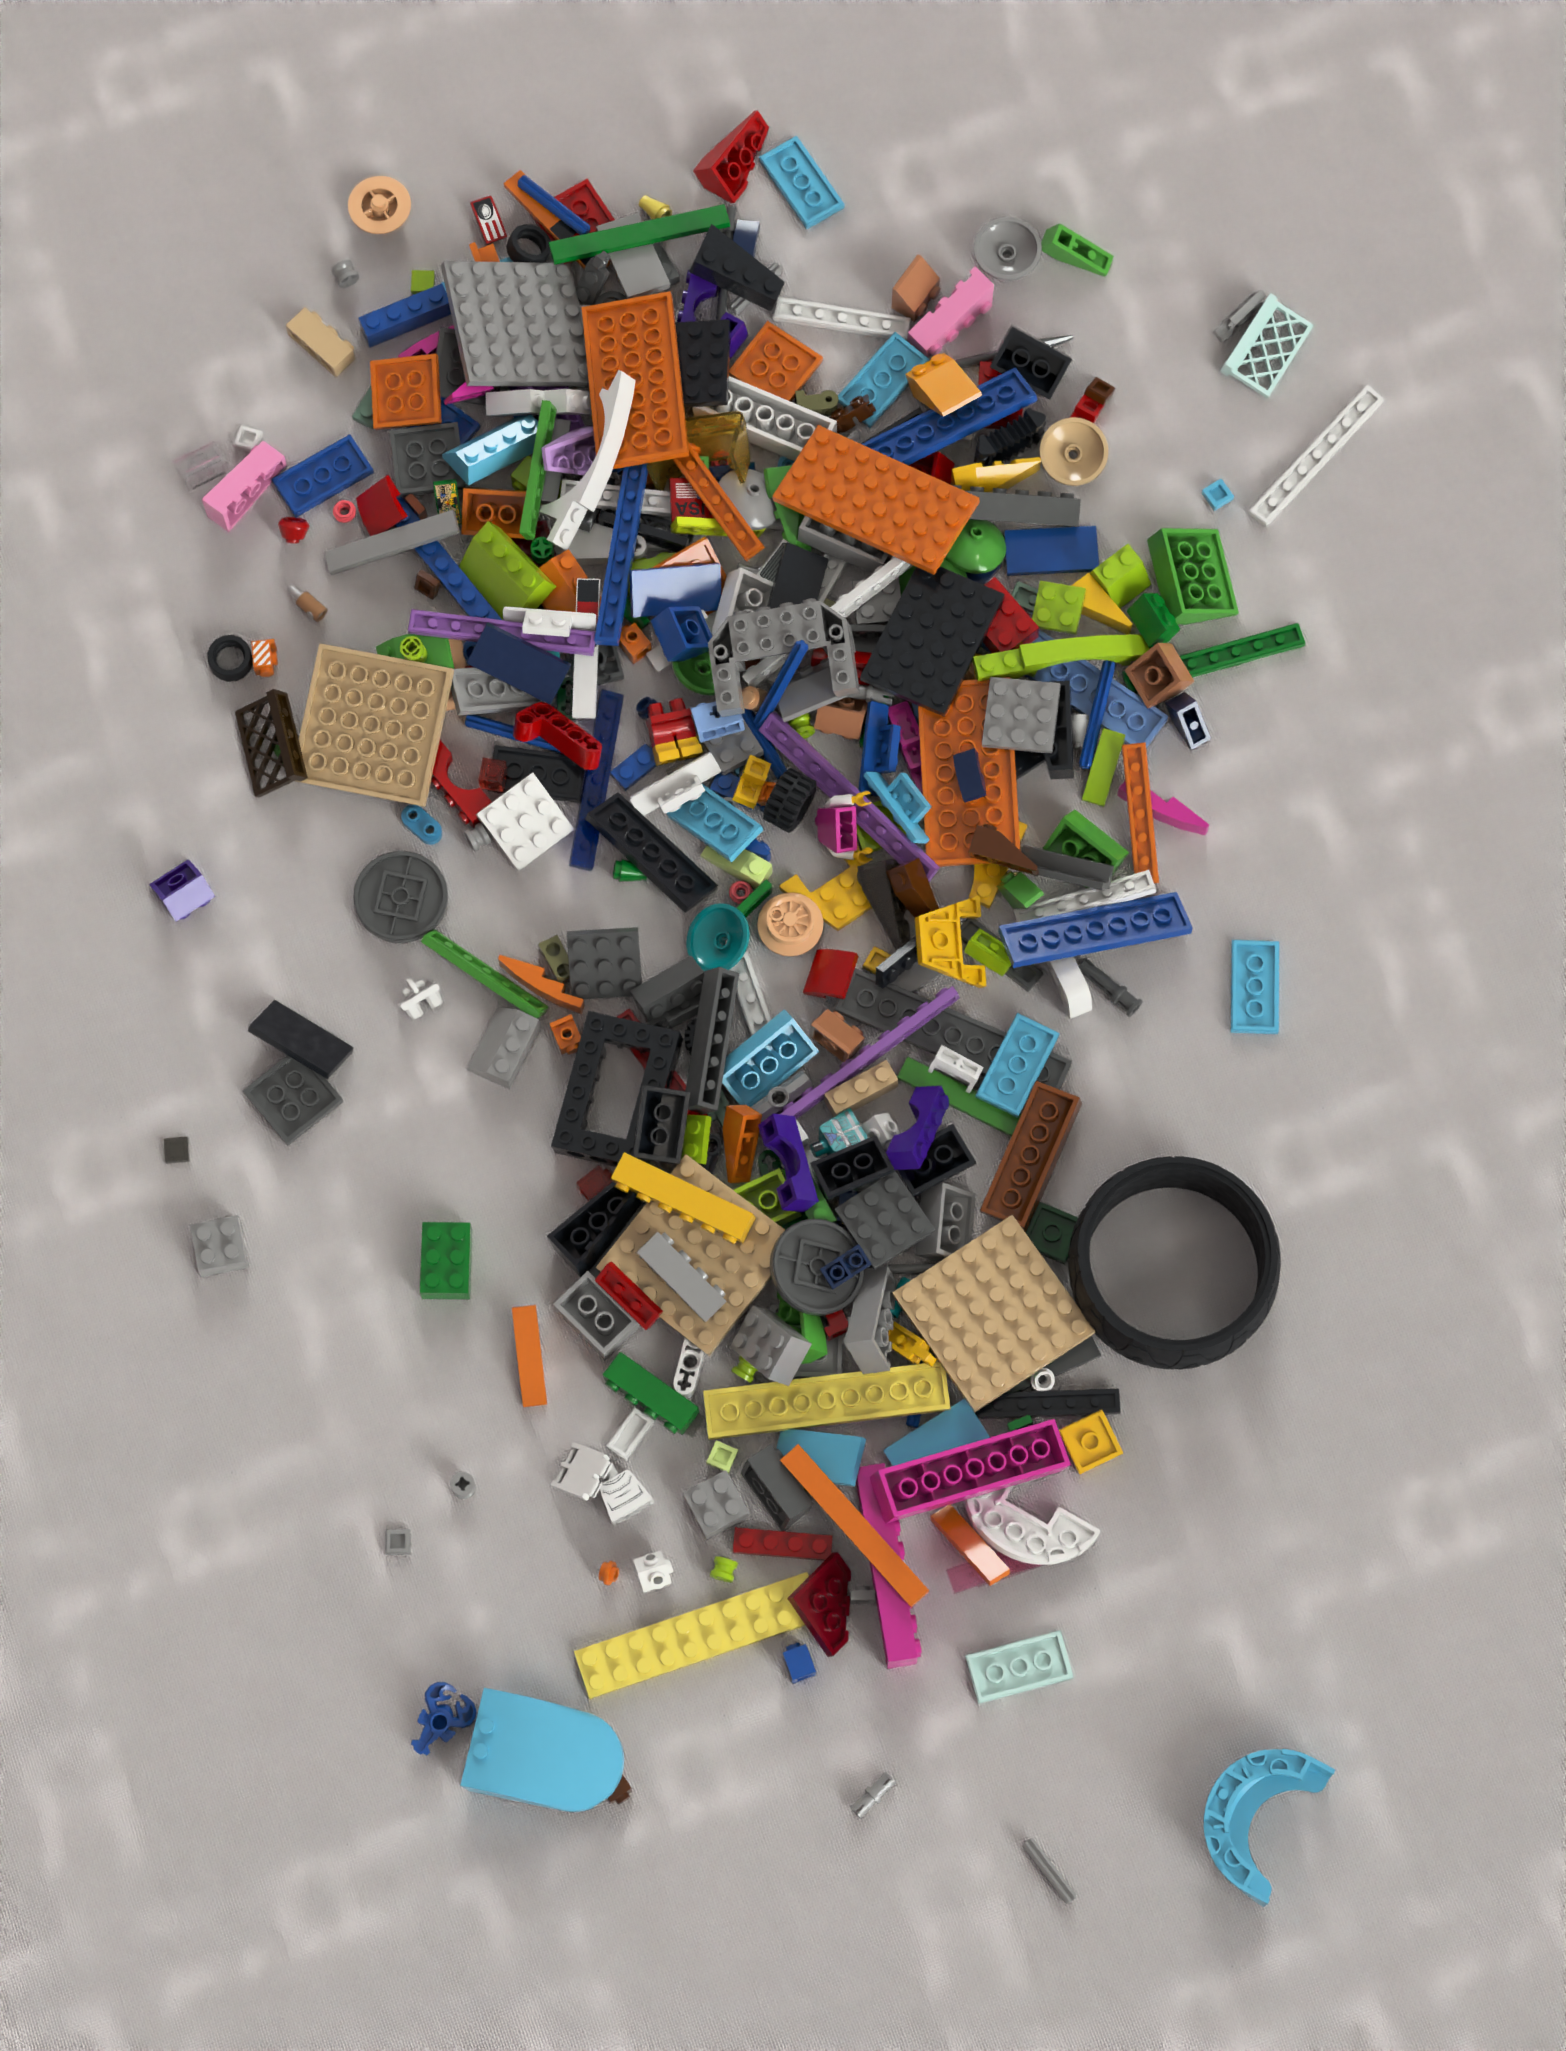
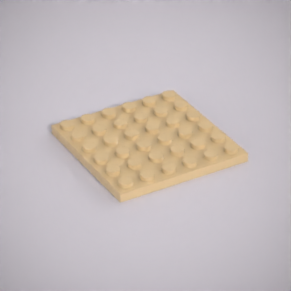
(373, 724)
(735, 1268)
(993, 1313)

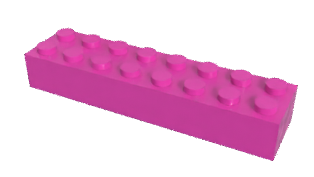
(969, 1471)
(894, 1613)

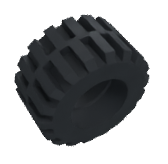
(789, 800)

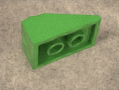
(437, 649)

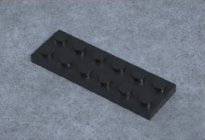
(651, 852)

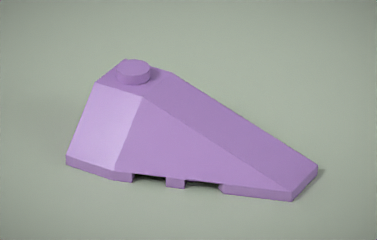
(571, 452)

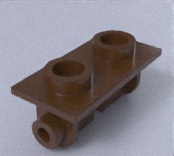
(858, 407)

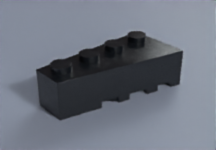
(736, 270)
(1061, 762)
(593, 1227)

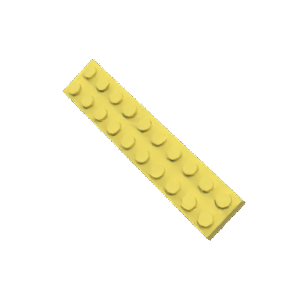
(825, 1400)
(689, 1638)

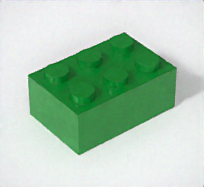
(446, 1260)

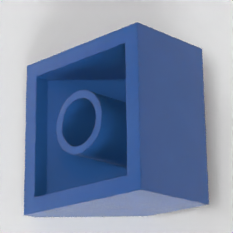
(682, 632)

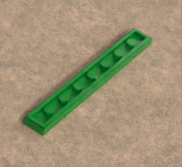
(638, 234)
(1238, 651)

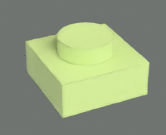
(722, 1456)

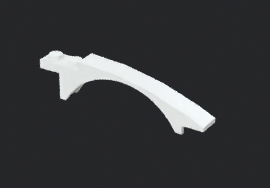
(571, 508)

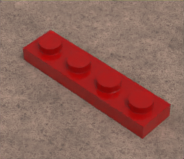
(782, 1544)

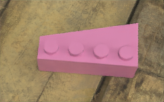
(953, 314)
(243, 485)

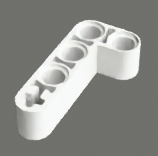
(1072, 985)
(690, 1351)

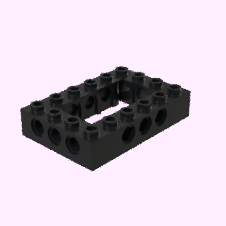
(570, 1133)

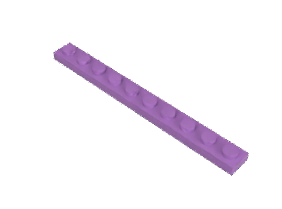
(834, 783)
(870, 1054)

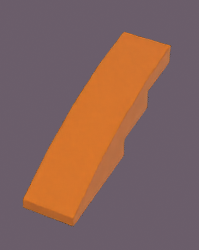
(534, 979)
(529, 1355)

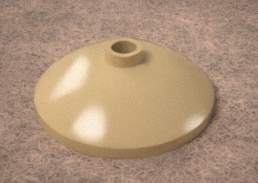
(1073, 436)

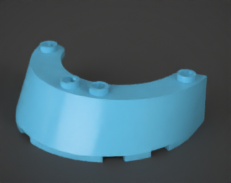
(1237, 1798)

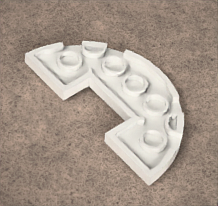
(1026, 1537)

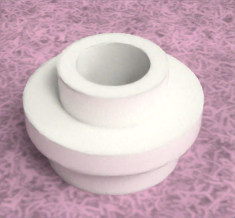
(1049, 1382)

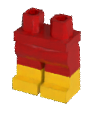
(672, 733)

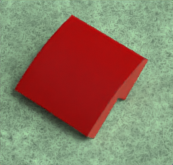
(380, 507)
(830, 973)

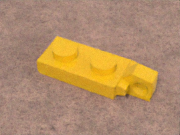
(910, 1345)

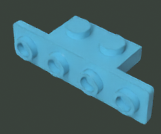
(903, 801)

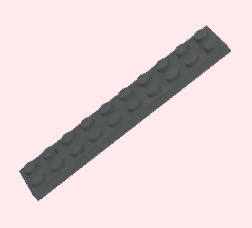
(954, 1030)

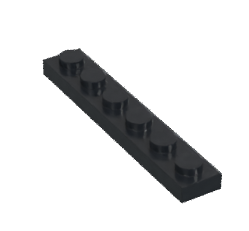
(1052, 1404)

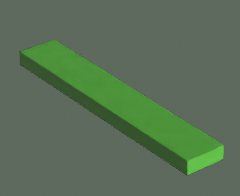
(537, 472)
(484, 974)
(917, 1075)

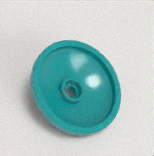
(711, 930)

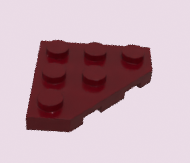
(824, 1603)

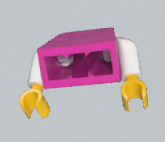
(838, 827)

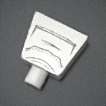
(623, 1495)

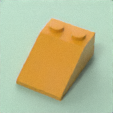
(942, 384)

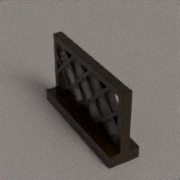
(284, 736)

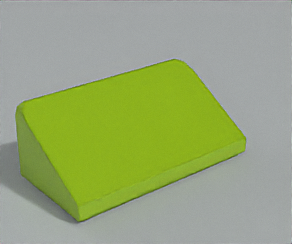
(988, 951)

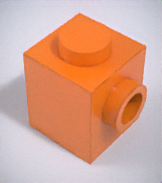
(634, 643)

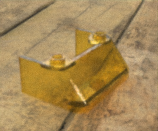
(719, 437)

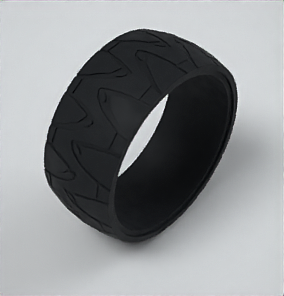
(1194, 1176)

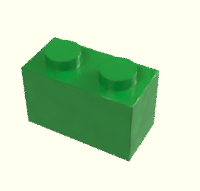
(1153, 619)

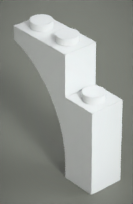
(529, 402)

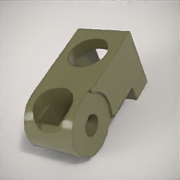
(821, 403)
(556, 958)

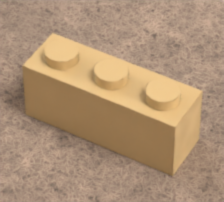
(321, 341)
(861, 1089)

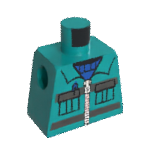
(838, 1134)

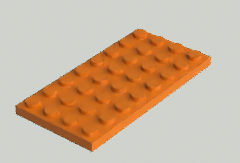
(641, 342)
(876, 499)
(950, 820)

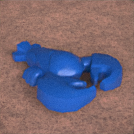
(441, 1717)

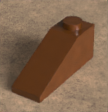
(995, 848)
(913, 887)

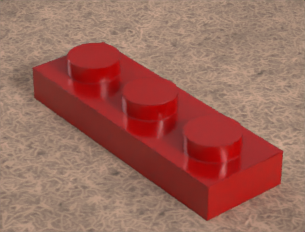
(628, 1295)

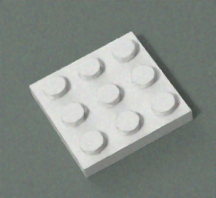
(525, 821)

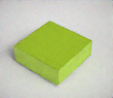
(422, 280)

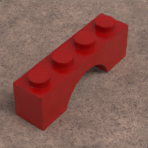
(466, 801)

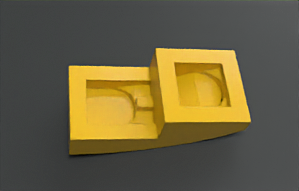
(751, 781)

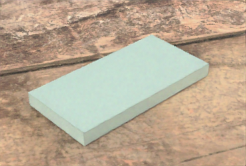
(1019, 1667)

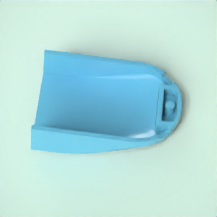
(541, 1753)

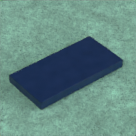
(518, 663)

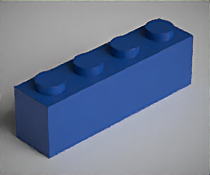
(405, 315)

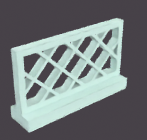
(1255, 331)

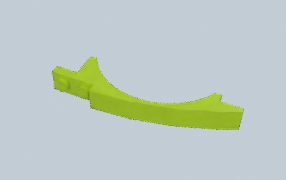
(1043, 654)

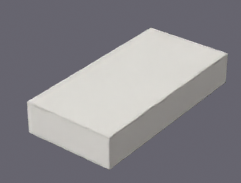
(630, 1434)

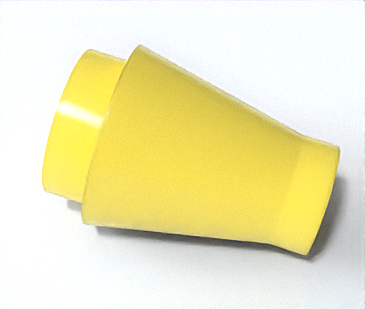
(654, 208)

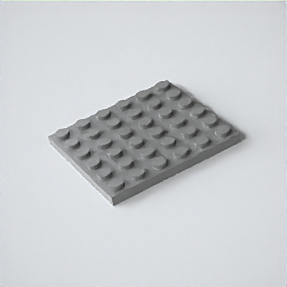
(516, 323)

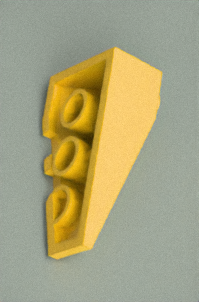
(996, 475)

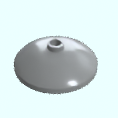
(1009, 237)
(753, 506)

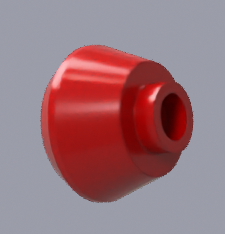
(293, 529)

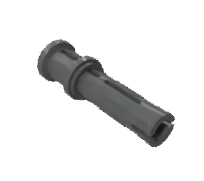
(1118, 994)

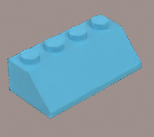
(493, 449)
(767, 1059)

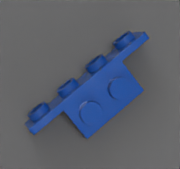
(879, 744)

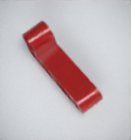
(559, 731)

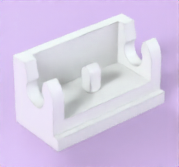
(956, 1066)

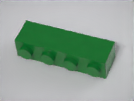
(650, 1393)

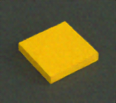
(1090, 1441)

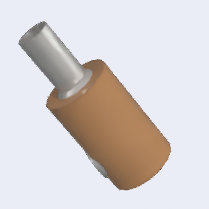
(308, 604)

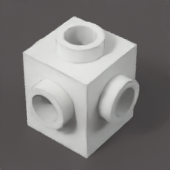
(883, 1127)
(653, 1571)

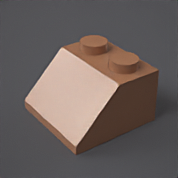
(915, 289)
(1159, 674)
(843, 718)
(836, 1035)

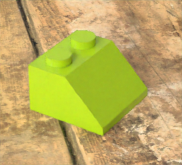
(1122, 576)

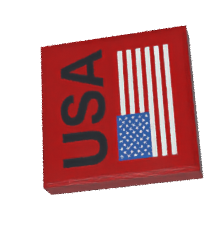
(685, 501)

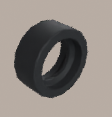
(533, 233)
(230, 641)

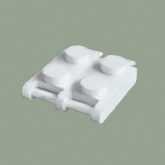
(583, 1472)

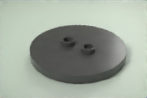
(400, 896)
(796, 1266)

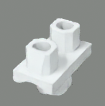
(411, 1005)

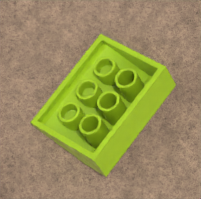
(504, 571)

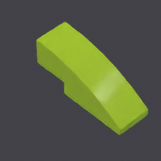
(1103, 767)

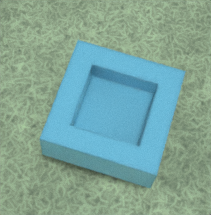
(1217, 494)

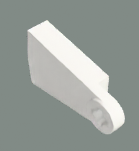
(594, 546)

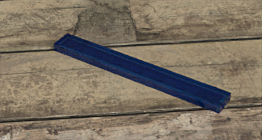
(596, 780)

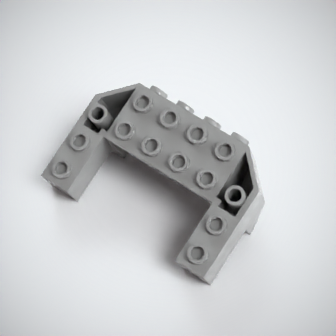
(774, 633)

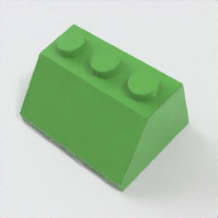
(1083, 839)

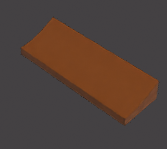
(1031, 1154)

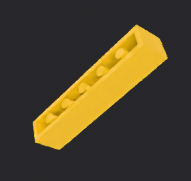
(683, 1198)

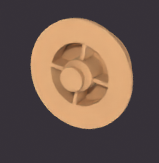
(379, 205)
(790, 924)

